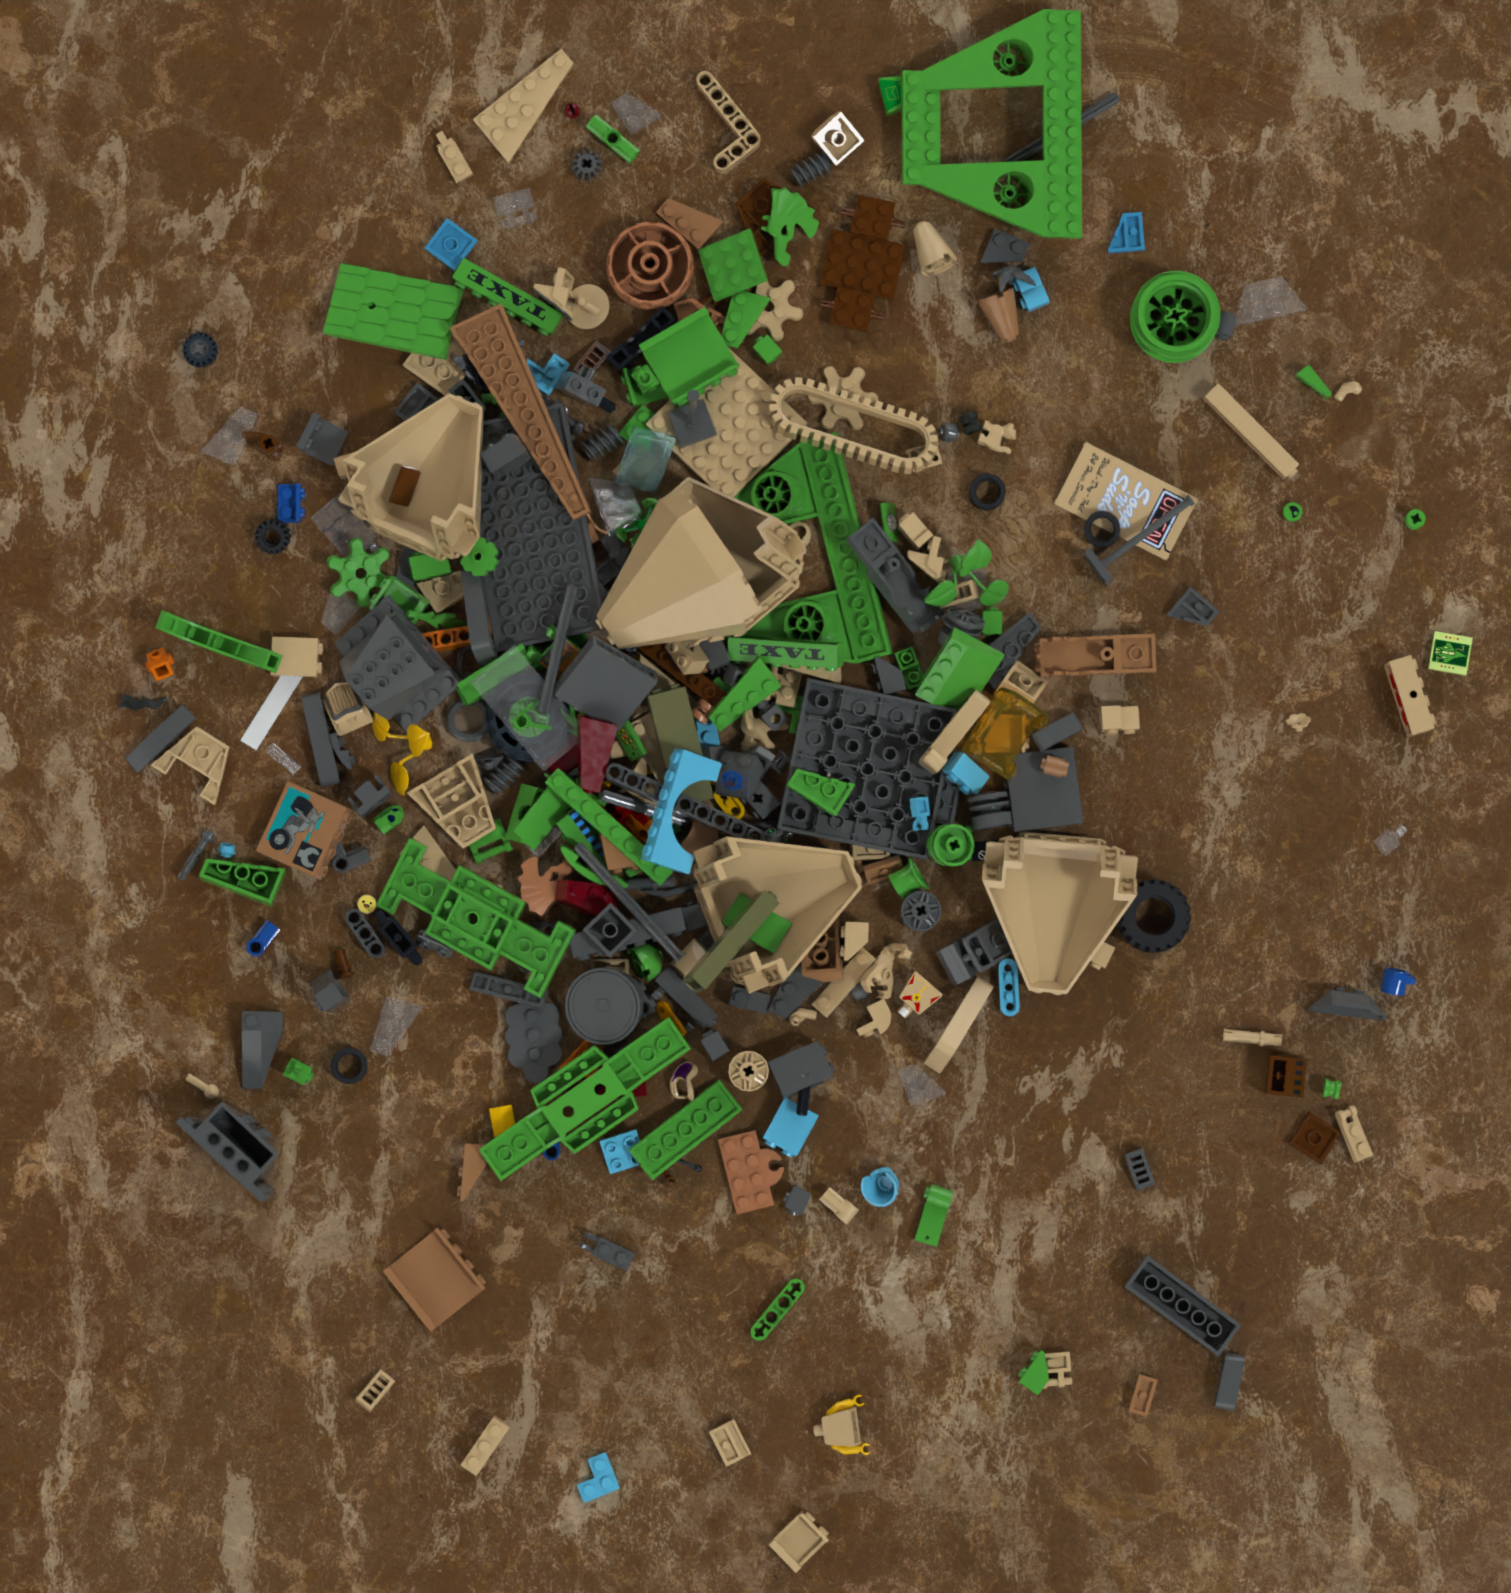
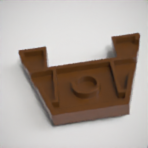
(752, 208)

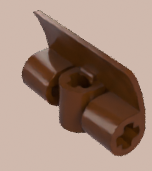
(268, 444)

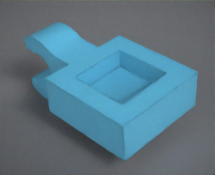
(920, 809)

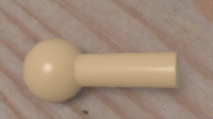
(210, 1091)

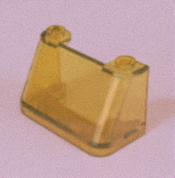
(1003, 731)

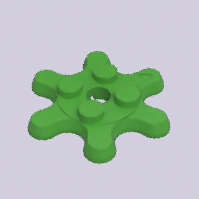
(347, 567)

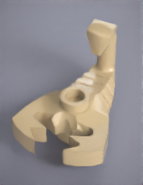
(882, 970)

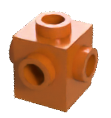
(160, 664)

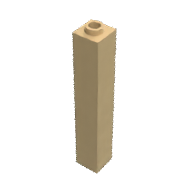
(1251, 432)

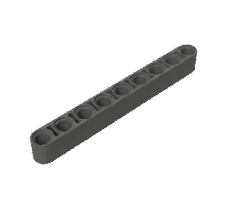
(694, 804)

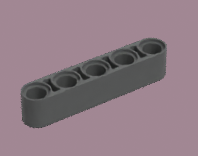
(320, 739)

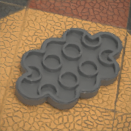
(533, 1039)

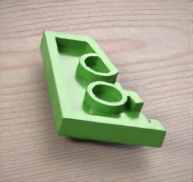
(741, 316)
(822, 791)

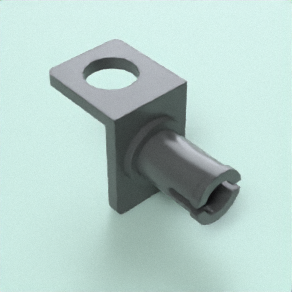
(766, 710)

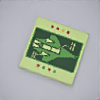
(1450, 653)

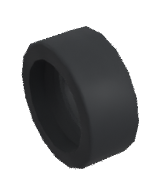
(987, 506)
(1102, 543)
(349, 1080)

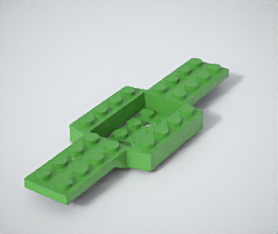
(619, 1075)

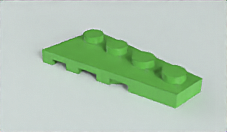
(750, 690)

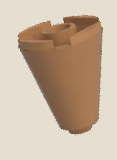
(1002, 313)

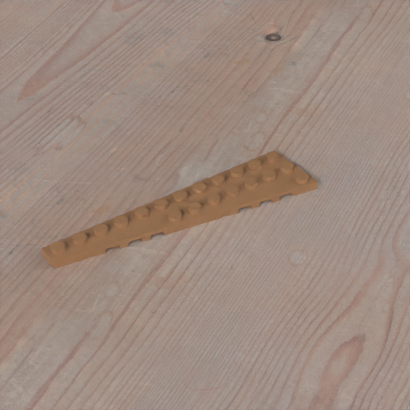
(503, 367)

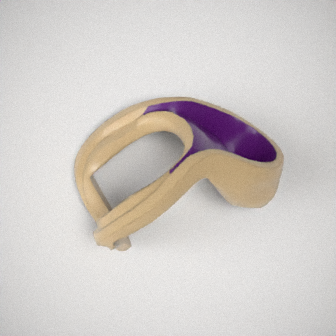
(686, 1072)

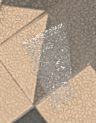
(393, 1023)

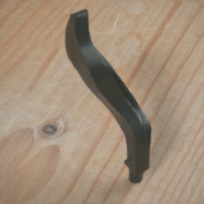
(133, 704)

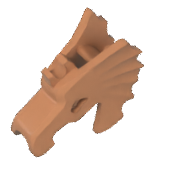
(541, 891)

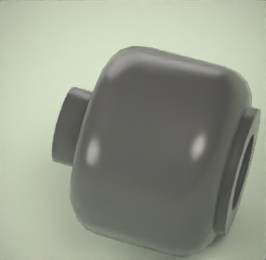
(949, 432)
(858, 992)

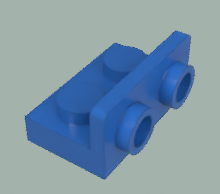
(290, 503)

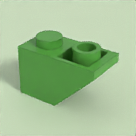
(1036, 1374)

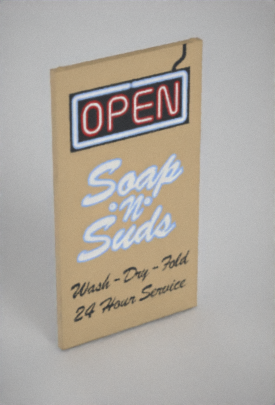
(1129, 493)

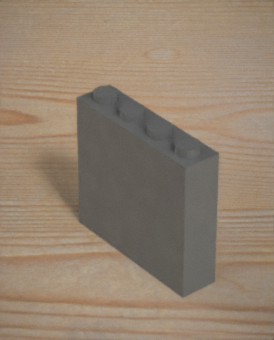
(605, 682)
(1043, 799)

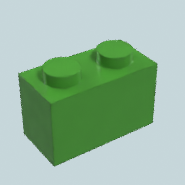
(426, 567)

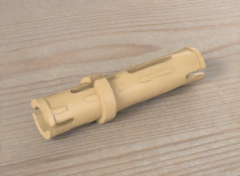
(1252, 1037)

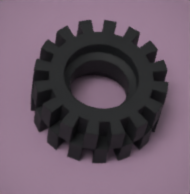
(280, 528)

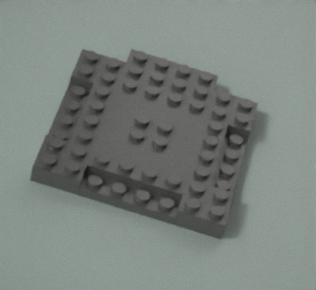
(877, 747)

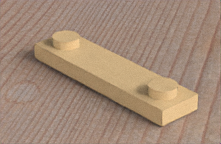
(838, 990)

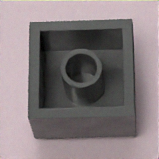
(610, 930)

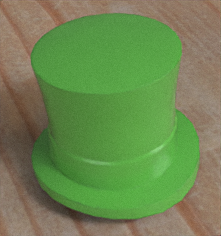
(908, 879)

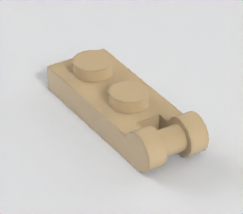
(1353, 1134)

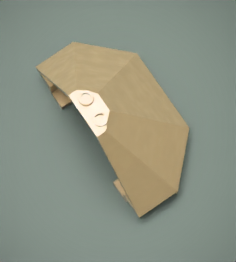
(446, 502)
(759, 543)
(676, 582)
(808, 884)
(1057, 901)

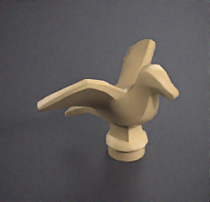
(757, 729)

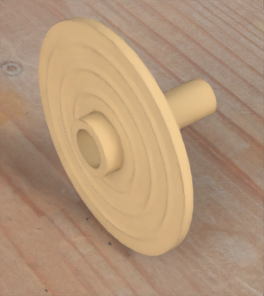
(591, 306)

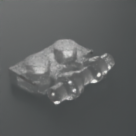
(513, 203)

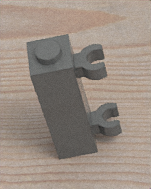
(686, 998)

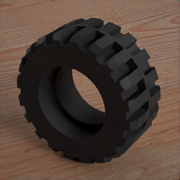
(1179, 921)

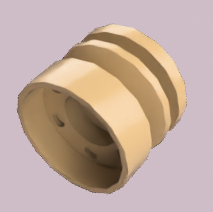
(738, 1076)

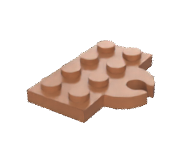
(749, 1171)

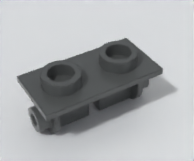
(427, 942)

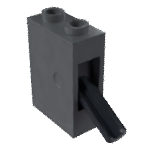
(583, 390)
(800, 1072)

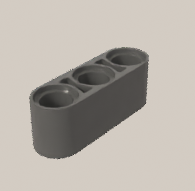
(1057, 732)
(358, 927)
(1229, 1381)

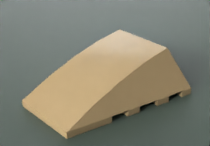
(457, 802)

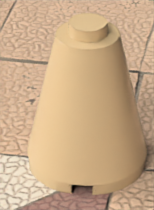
(932, 250)

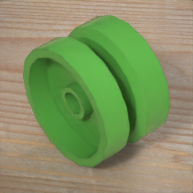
(961, 845)

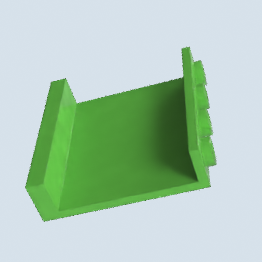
(689, 357)

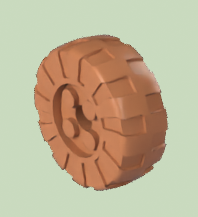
(652, 286)

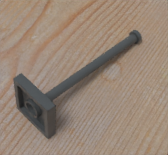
(692, 421)
(1099, 566)

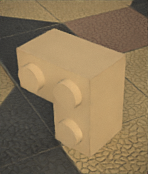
(1118, 718)

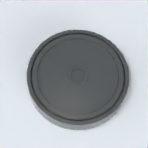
(604, 1005)

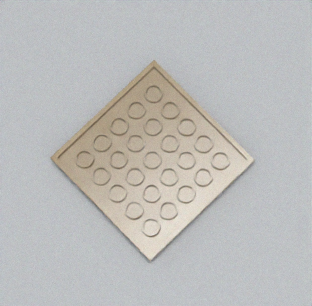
(743, 427)

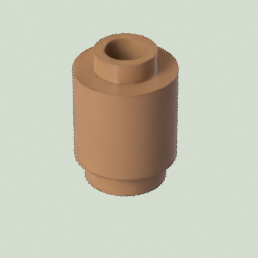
(1054, 766)

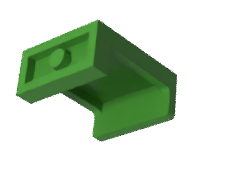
(402, 594)

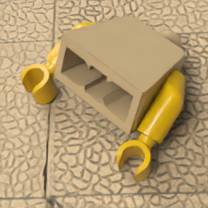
(842, 1428)

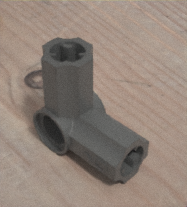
(353, 858)

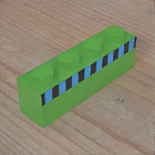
(577, 831)

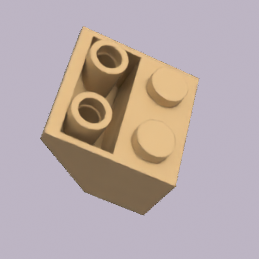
(855, 937)

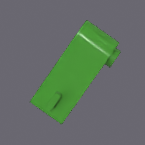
(933, 1214)

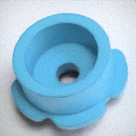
(226, 849)

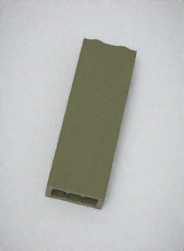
(677, 730)
(731, 941)

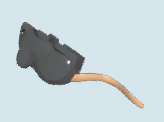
(613, 545)

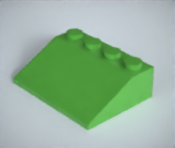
(958, 670)

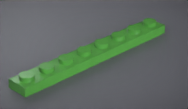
(605, 824)

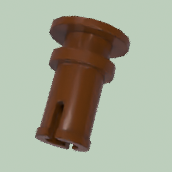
(343, 965)

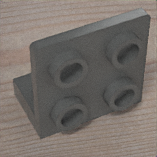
(322, 439)

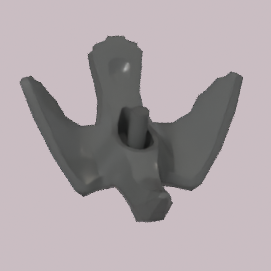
(1009, 273)

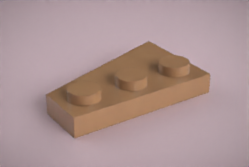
(689, 222)

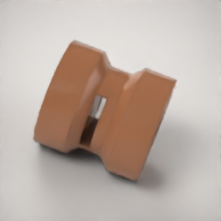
(705, 707)

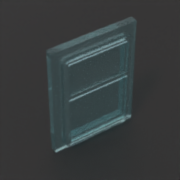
(645, 459)

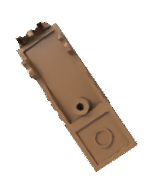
(1095, 655)

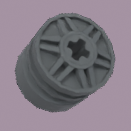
(962, 620)
(989, 810)
(909, 913)

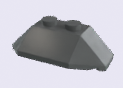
(1347, 1004)

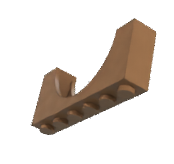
(697, 838)

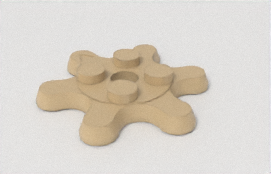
(782, 309)
(850, 383)

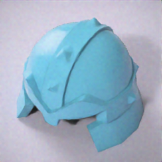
(880, 1187)

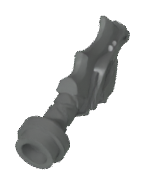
(207, 837)

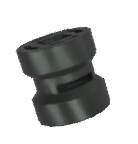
(970, 423)

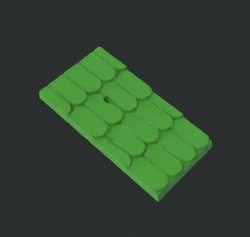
(393, 311)

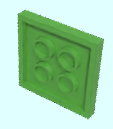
(732, 265)

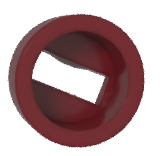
(568, 111)

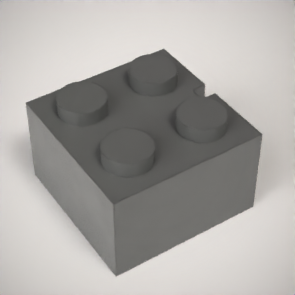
(506, 455)

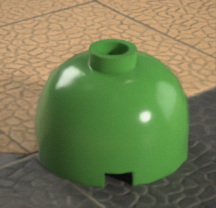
(646, 961)

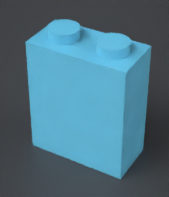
(789, 1129)

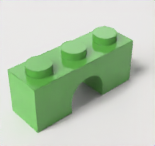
(526, 798)

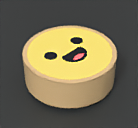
(367, 904)

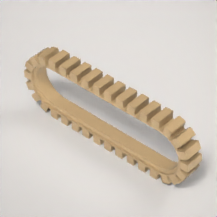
(920, 426)

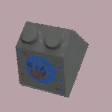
(738, 775)

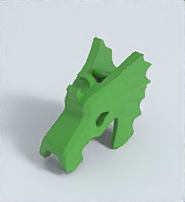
(788, 210)

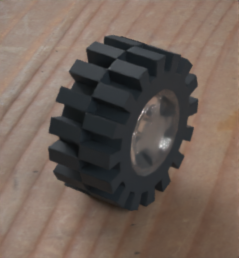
(195, 344)

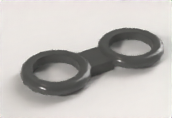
(458, 704)

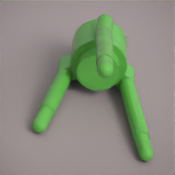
(524, 720)

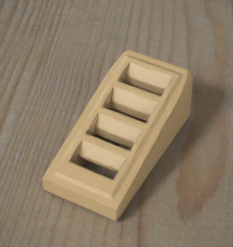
(974, 591)
(366, 1405)

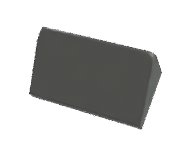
(715, 653)

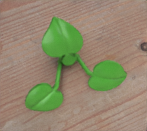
(976, 557)

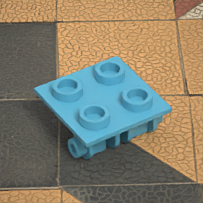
(616, 1151)

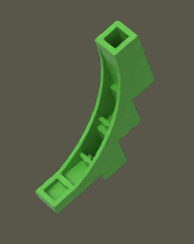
(218, 642)

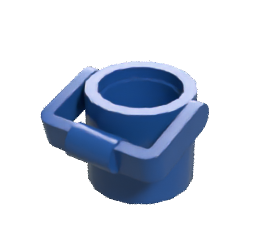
(1396, 981)

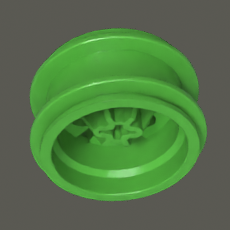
(1197, 293)

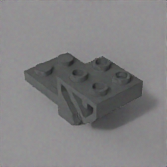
(974, 952)

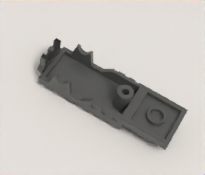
(893, 576)

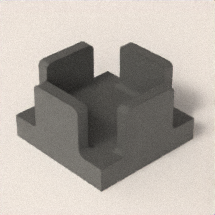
(370, 797)

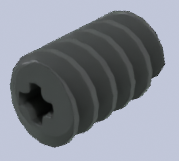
(811, 169)
(601, 442)
(504, 775)

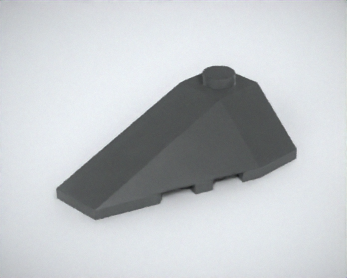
(259, 1043)

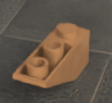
(472, 1168)

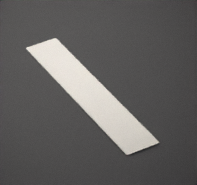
(270, 710)

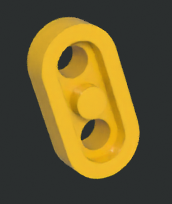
(729, 803)

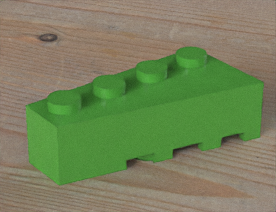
(247, 880)

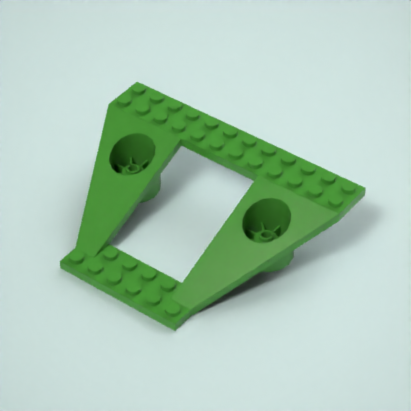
(1050, 187)
(822, 490)

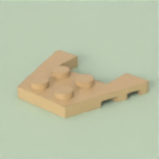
(203, 754)

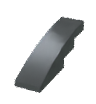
(160, 738)

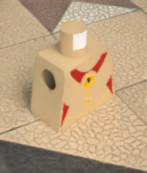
(917, 995)

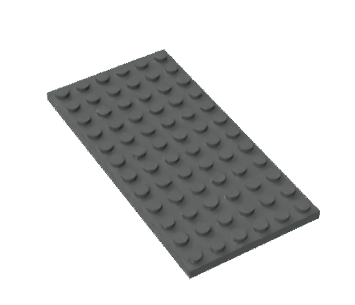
(537, 548)

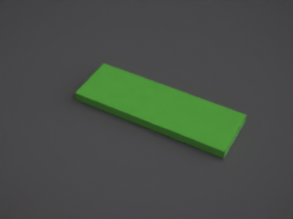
(685, 1130)

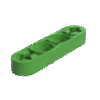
(774, 1307)

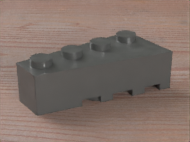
(329, 992)

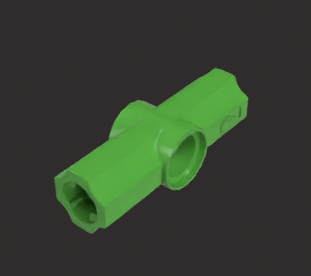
(604, 131)

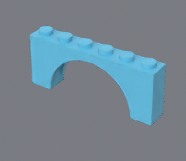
(661, 843)

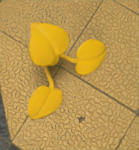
(418, 742)

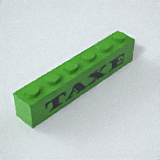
(514, 300)
(786, 651)

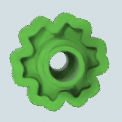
(488, 558)

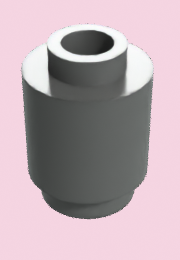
(1226, 326)

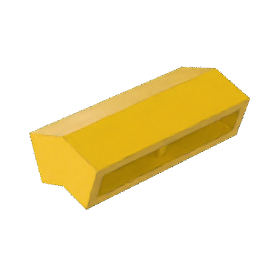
(501, 1119)

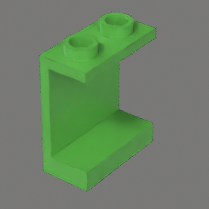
(635, 396)

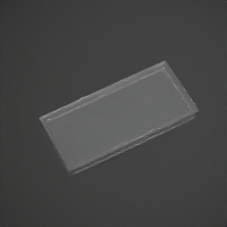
(512, 685)

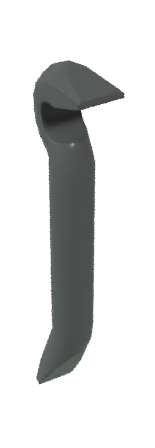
(673, 891)

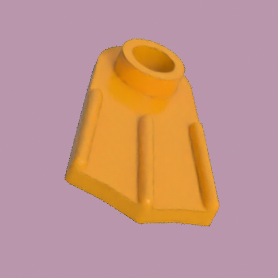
(664, 1011)

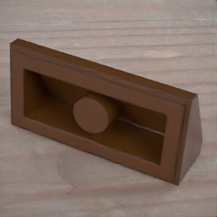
(404, 486)

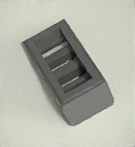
(1135, 1153)

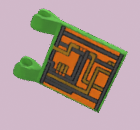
(569, 652)

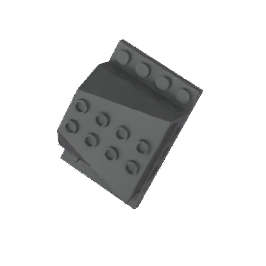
(394, 665)
(237, 1145)

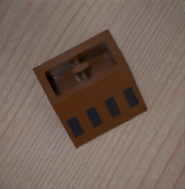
(1285, 1076)

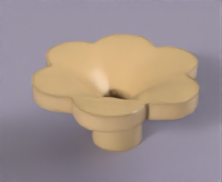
(1298, 721)

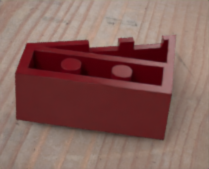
(585, 896)

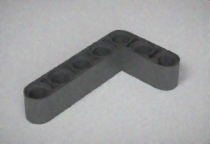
(477, 619)

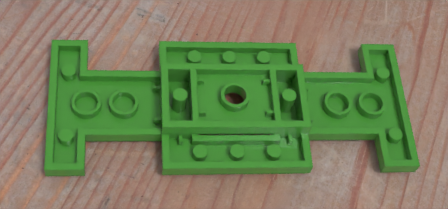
(495, 930)

